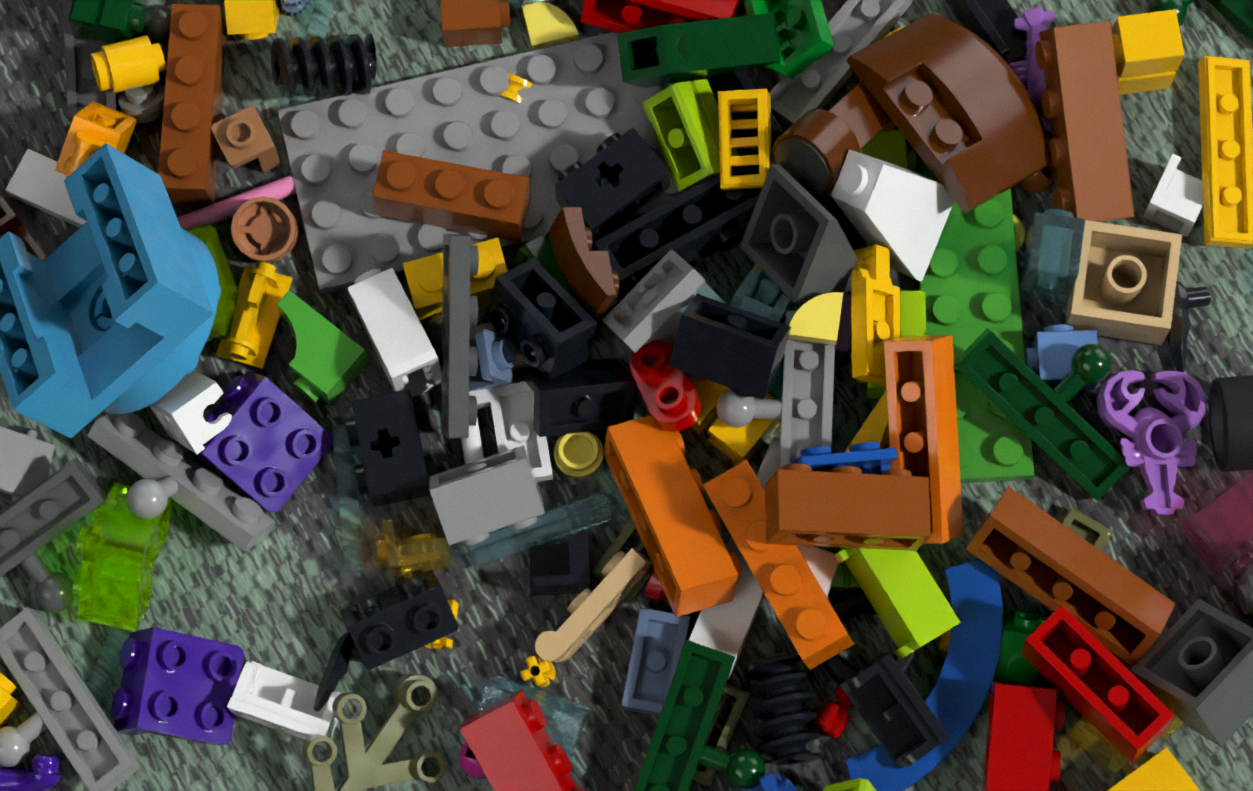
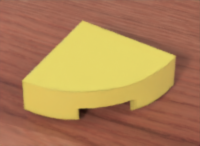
(548, 25)
(818, 319)

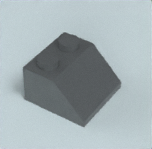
(797, 240)
(1203, 671)

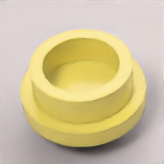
(578, 454)

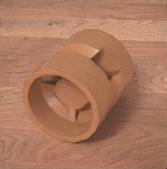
(264, 229)

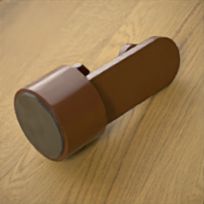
(820, 139)

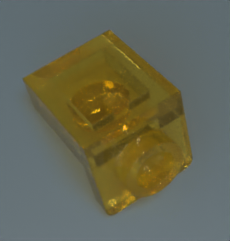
(420, 553)

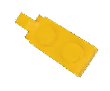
(873, 313)

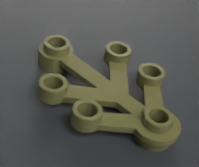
(366, 767)

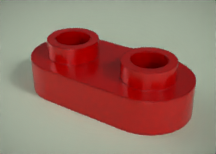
(662, 383)

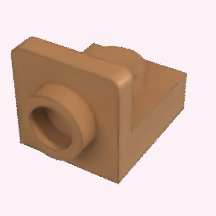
(245, 139)

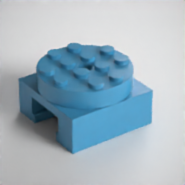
(112, 309)

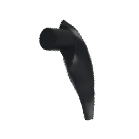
(1180, 322)
(336, 668)

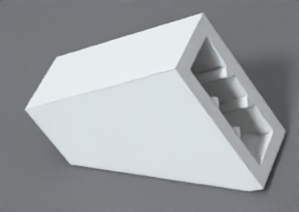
(893, 209)
(395, 332)

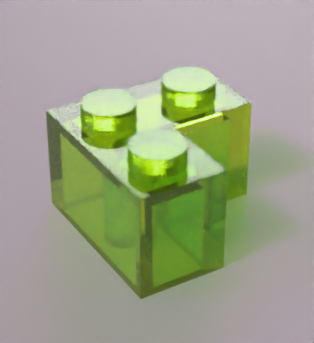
(118, 562)

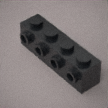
(689, 224)

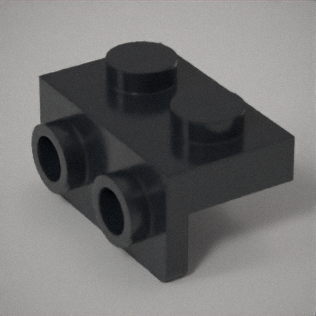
(399, 618)

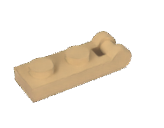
(594, 606)

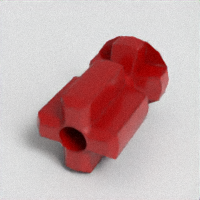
(834, 715)

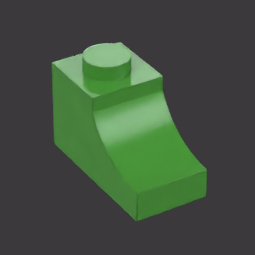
(324, 355)

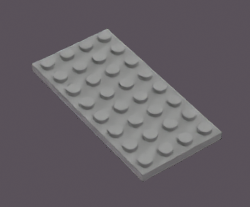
(460, 121)

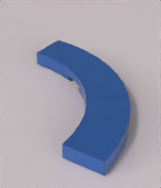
(963, 679)

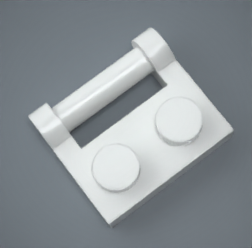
(513, 425)

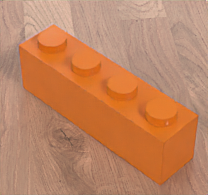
(925, 423)
(672, 515)
(778, 568)

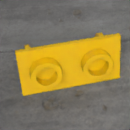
(255, 315)

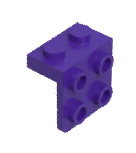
(267, 442)
(177, 686)

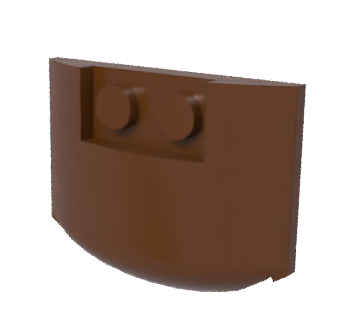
(956, 107)

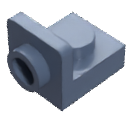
(494, 361)

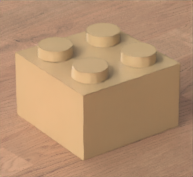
(1125, 282)

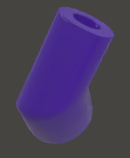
(41, 778)

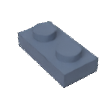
(654, 660)

